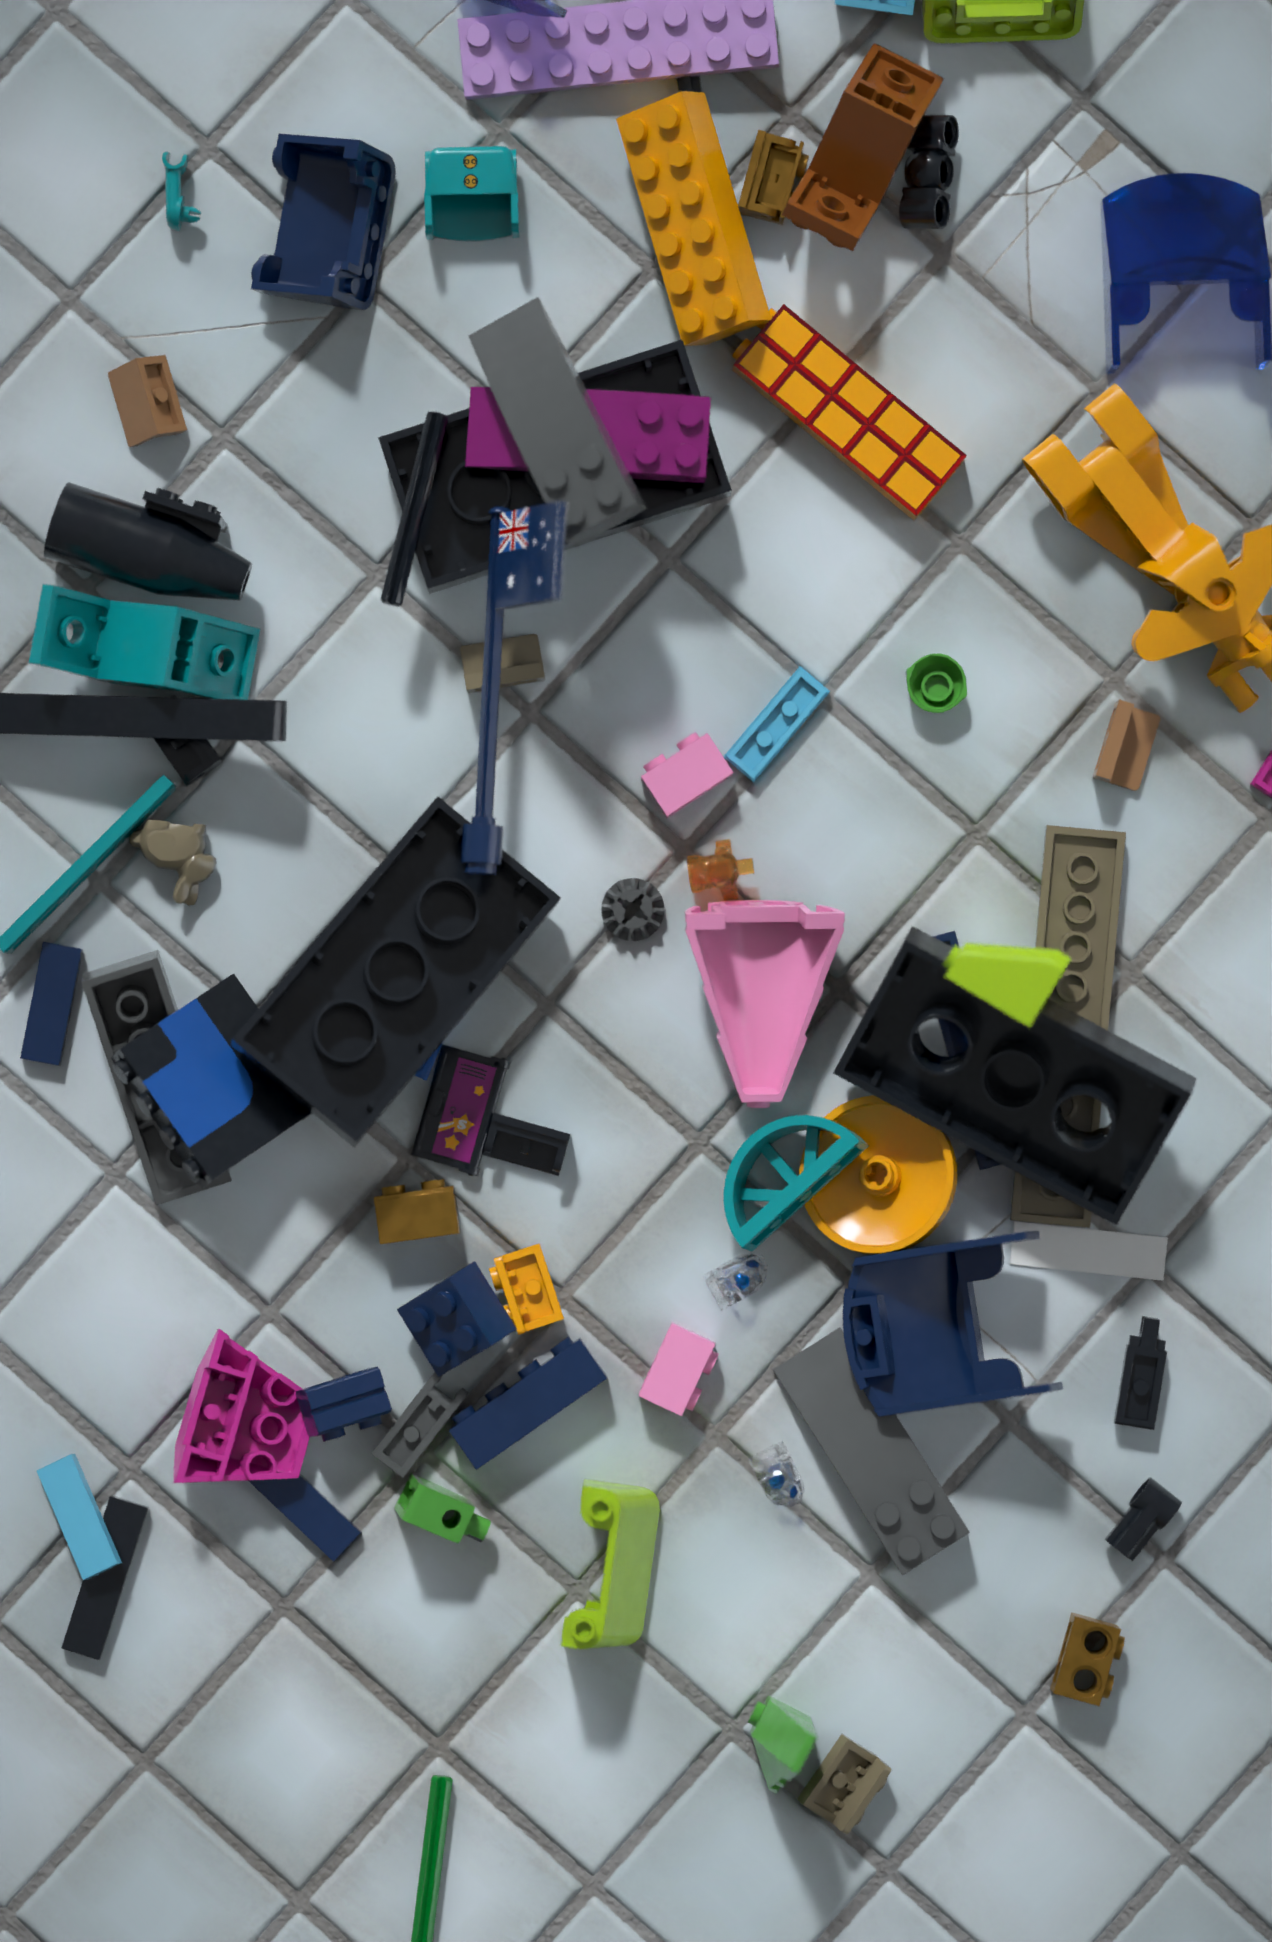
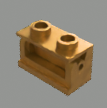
(771, 176)
(416, 1213)

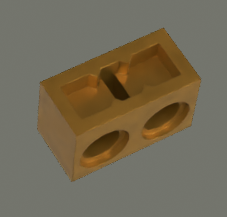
(1076, 1657)

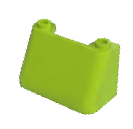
(1000, 20)
(1008, 976)
(632, 1523)

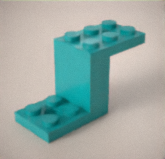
(143, 645)

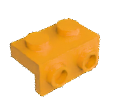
(527, 1288)

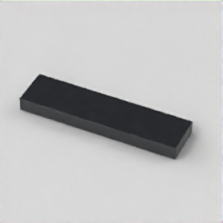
(101, 1593)

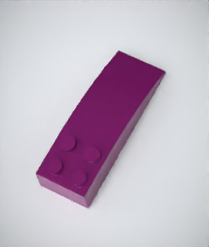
(652, 432)

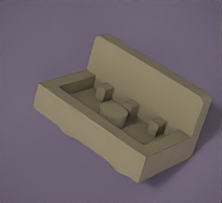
(845, 1784)

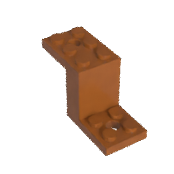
(862, 147)

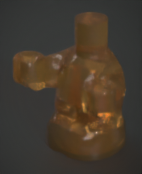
(718, 870)

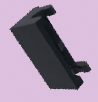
(189, 756)
(526, 1144)

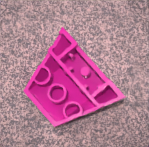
(239, 1420)

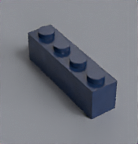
(528, 1402)

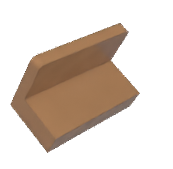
(146, 399)
(1126, 746)

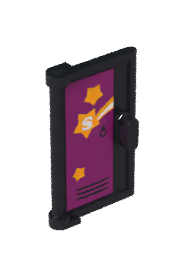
(466, 1109)

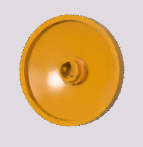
(890, 1191)

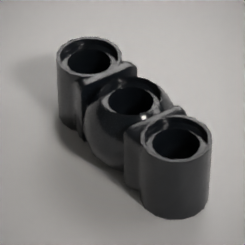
(929, 173)

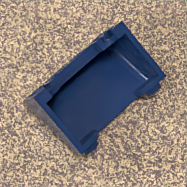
(328, 221)

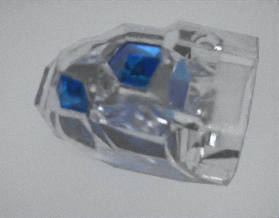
(736, 1278)
(778, 1475)

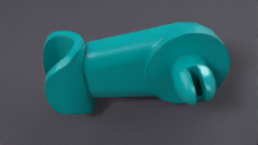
(175, 209)

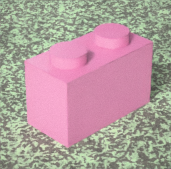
(685, 774)
(677, 1370)

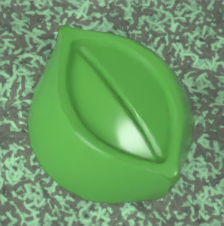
(936, 683)

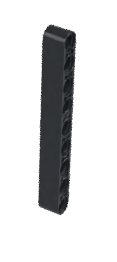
(143, 717)

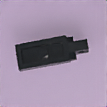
(1141, 1377)

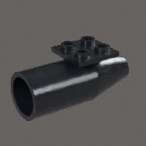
(152, 547)

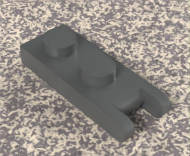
(417, 1426)

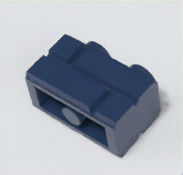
(343, 1403)

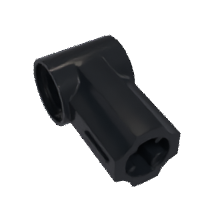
(1148, 1511)

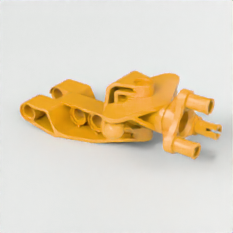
(1131, 509)

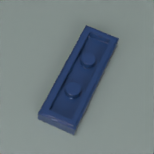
(51, 1003)
(310, 1513)

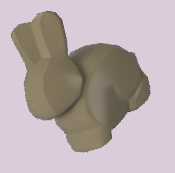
(177, 849)

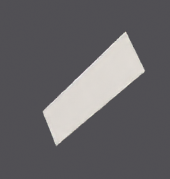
(1091, 1251)

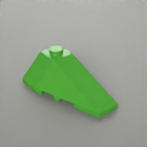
(781, 1740)

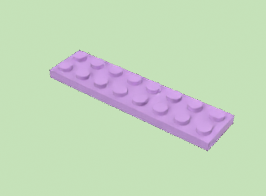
(614, 45)

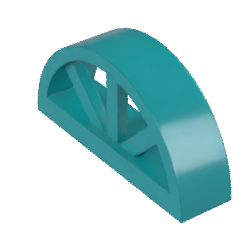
(800, 1188)

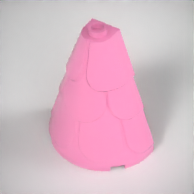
(762, 983)

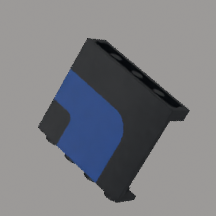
(201, 1089)

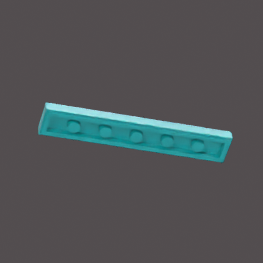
(86, 865)

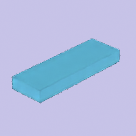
(776, 724)
(79, 1516)

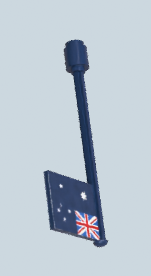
(522, 571)

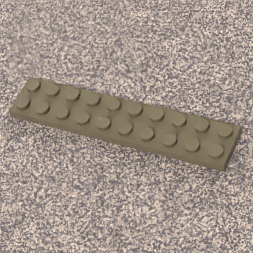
(1080, 919)

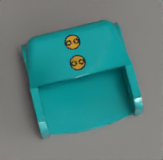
(471, 193)

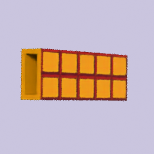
(847, 411)

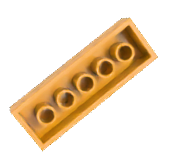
(693, 218)

